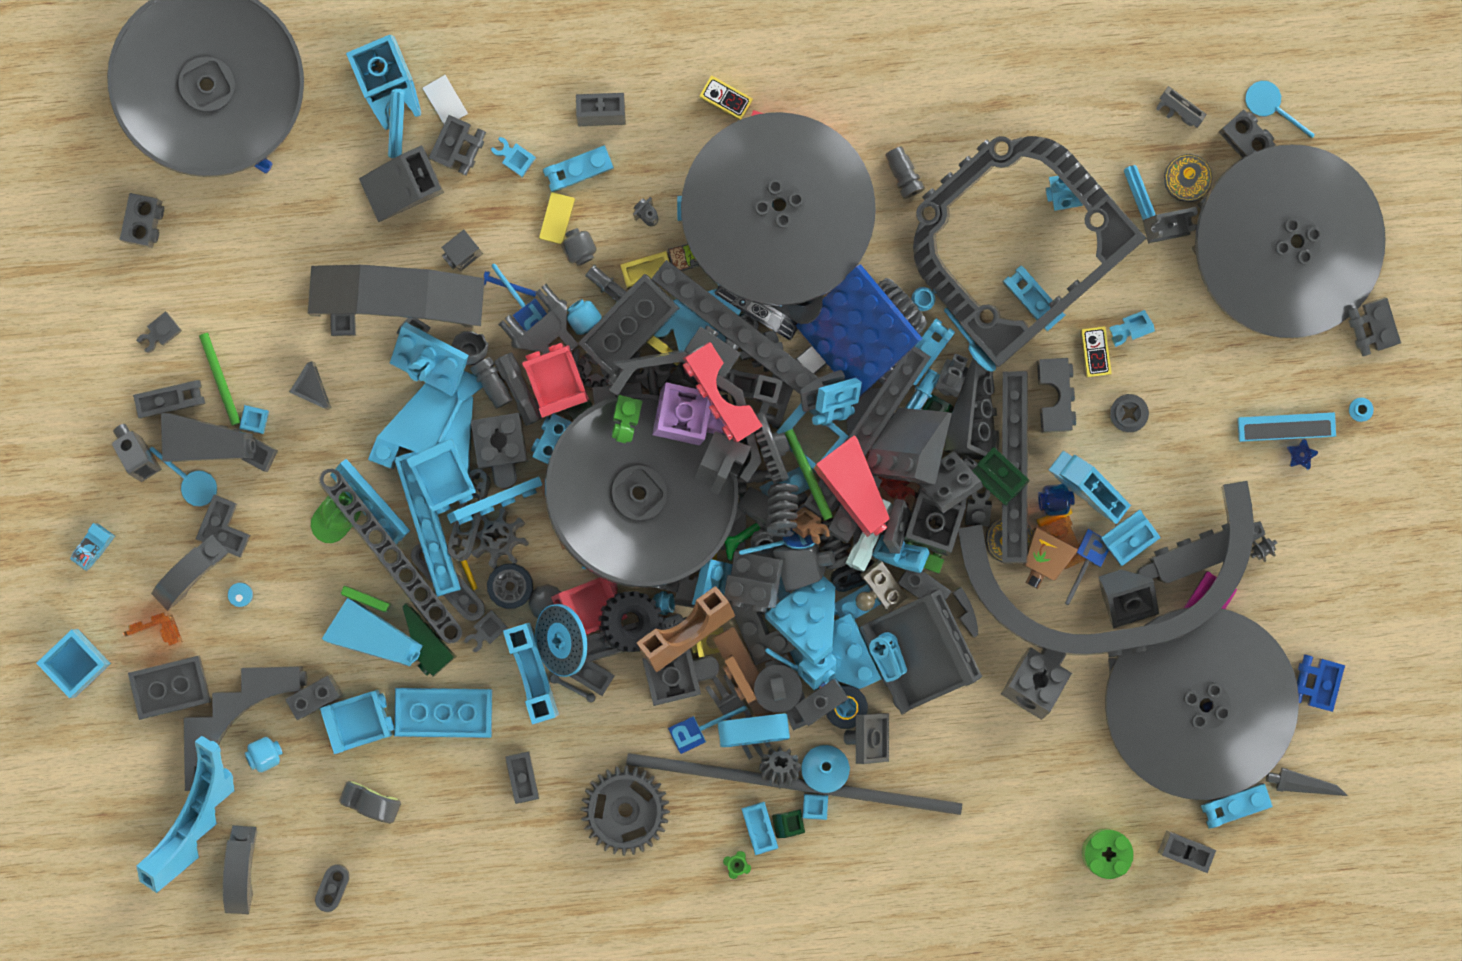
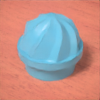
(665, 602)

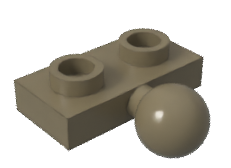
(882, 587)

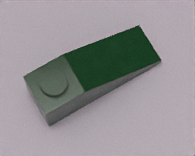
(434, 653)

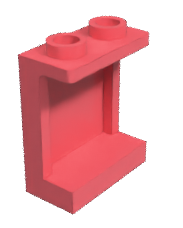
(555, 379)
(588, 600)

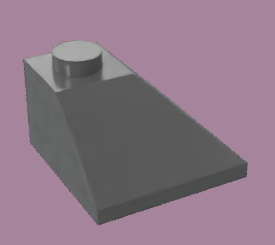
(1128, 597)

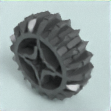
(904, 304)

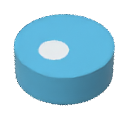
(240, 594)

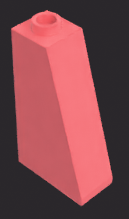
(853, 485)

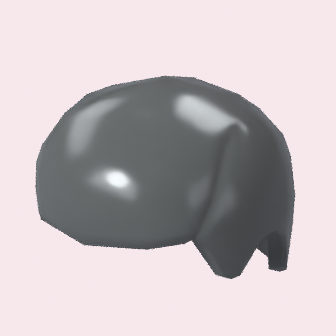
(472, 345)
(541, 598)

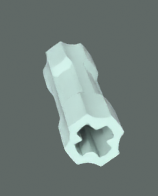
(863, 549)

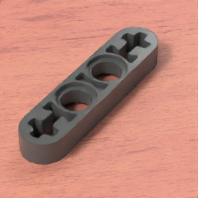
(468, 544)

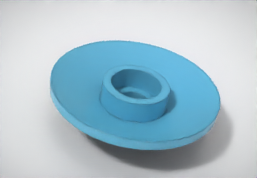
(822, 780)

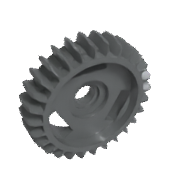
(612, 824)

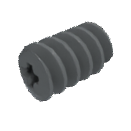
(780, 509)
(836, 546)

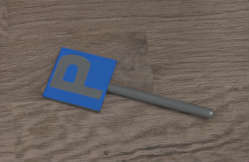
(1092, 550)

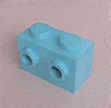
(553, 429)

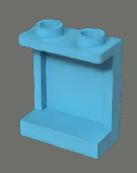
(442, 476)
(357, 721)

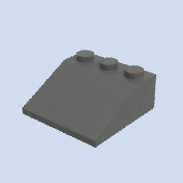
(910, 446)

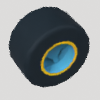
(845, 714)

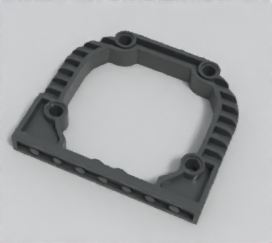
(1004, 336)

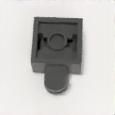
(500, 445)
(679, 677)
(1037, 681)

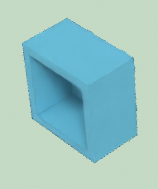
(73, 663)

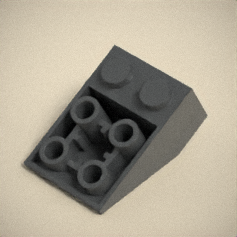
(401, 184)

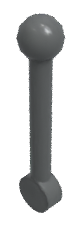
(589, 697)

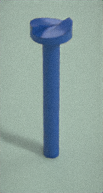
(499, 282)

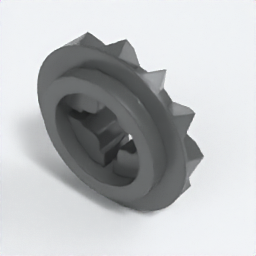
(584, 370)
(1140, 415)

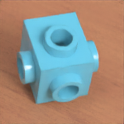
(1061, 195)
(819, 673)

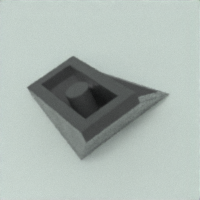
(310, 386)

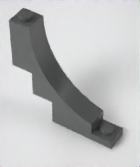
(256, 685)

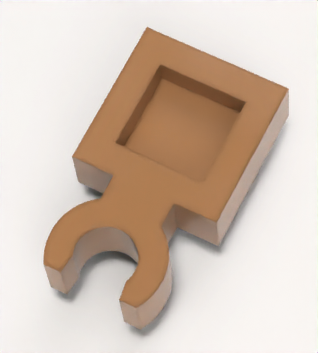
(810, 524)

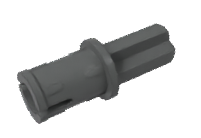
(605, 283)

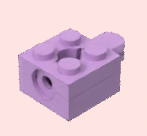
(684, 415)

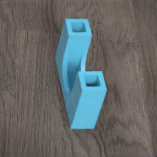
(539, 695)

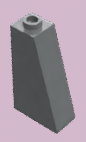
(197, 440)

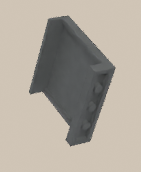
(931, 649)

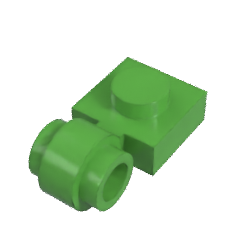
(626, 412)

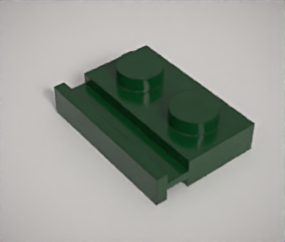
(1000, 476)

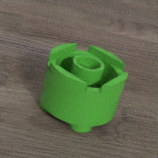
(1117, 864)

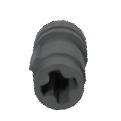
(904, 173)
(492, 383)

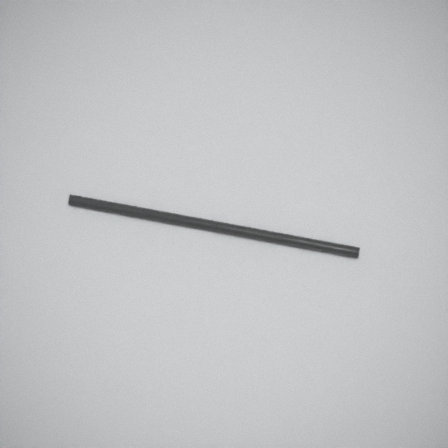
(799, 784)

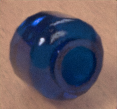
(1055, 500)

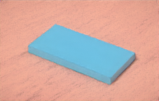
(443, 712)

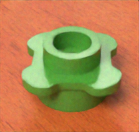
(743, 866)

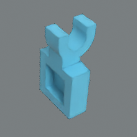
(1134, 326)

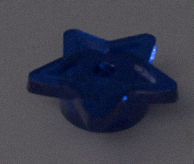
(1295, 452)

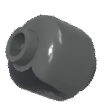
(578, 247)

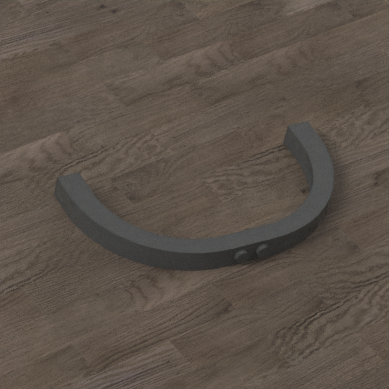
(1239, 546)

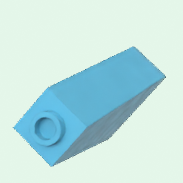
(368, 633)

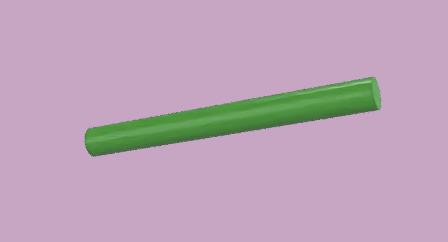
(219, 378)
(808, 474)

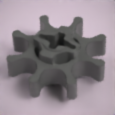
(502, 546)

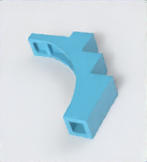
(196, 818)

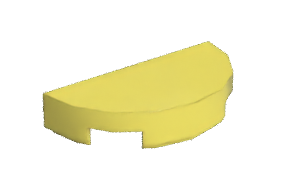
(659, 346)

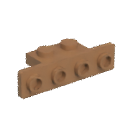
(741, 668)

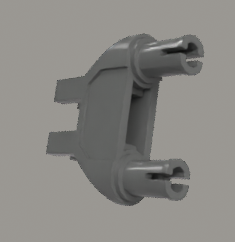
(544, 331)

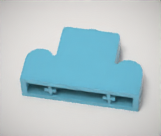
(686, 323)
(1090, 485)

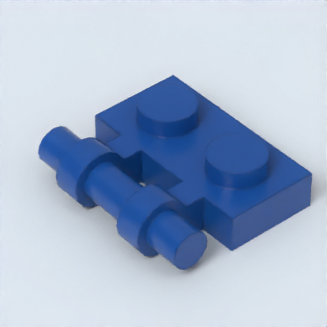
(1325, 685)

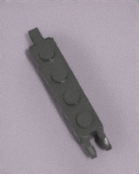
(1191, 556)

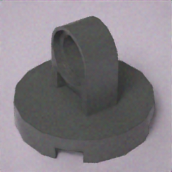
(778, 688)

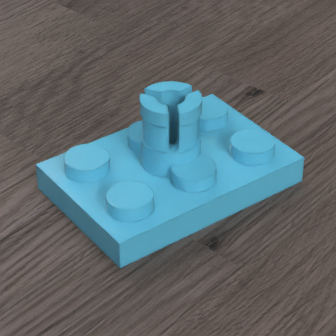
(428, 359)

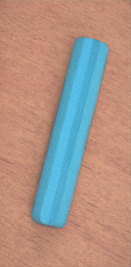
(396, 123)
(1139, 192)

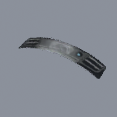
(763, 313)

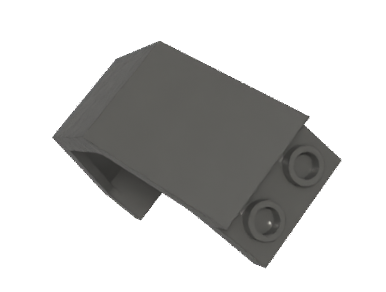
(396, 293)
(627, 367)

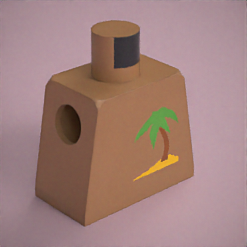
(1046, 557)

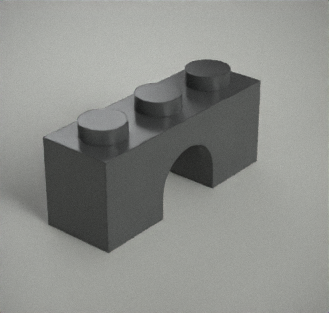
(1057, 374)

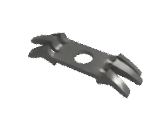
(730, 703)

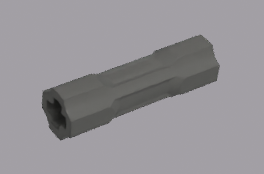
(512, 375)

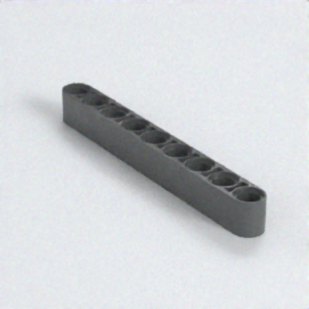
(401, 561)

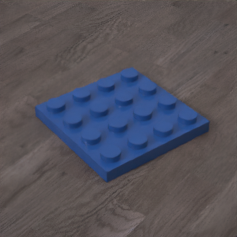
(860, 330)

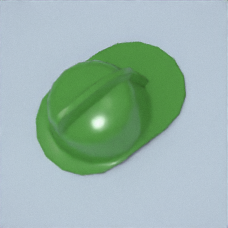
(329, 523)

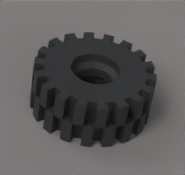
(618, 606)

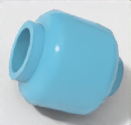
(583, 316)
(263, 754)

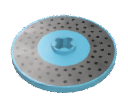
(561, 640)

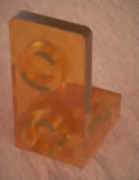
(1063, 531)
(168, 632)

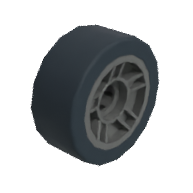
(497, 586)

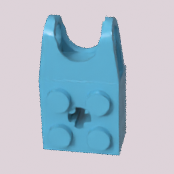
(378, 85)

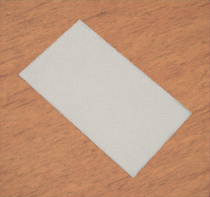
(444, 99)

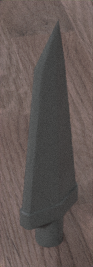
(1296, 782)

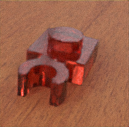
(897, 488)

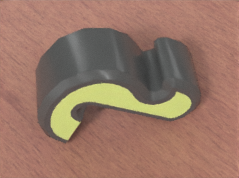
(369, 802)

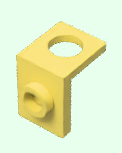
(702, 647)

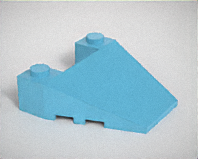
(421, 425)

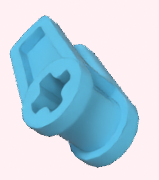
(888, 658)

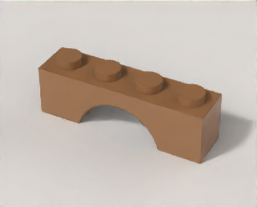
(708, 614)

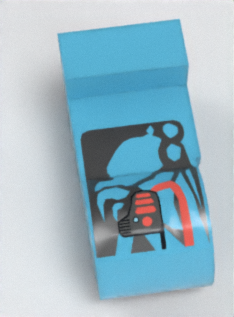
(92, 546)

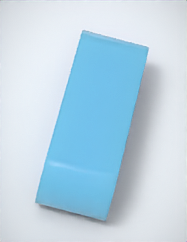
(753, 730)

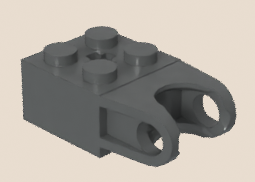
(920, 532)

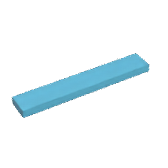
(428, 530)

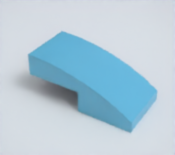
(910, 557)

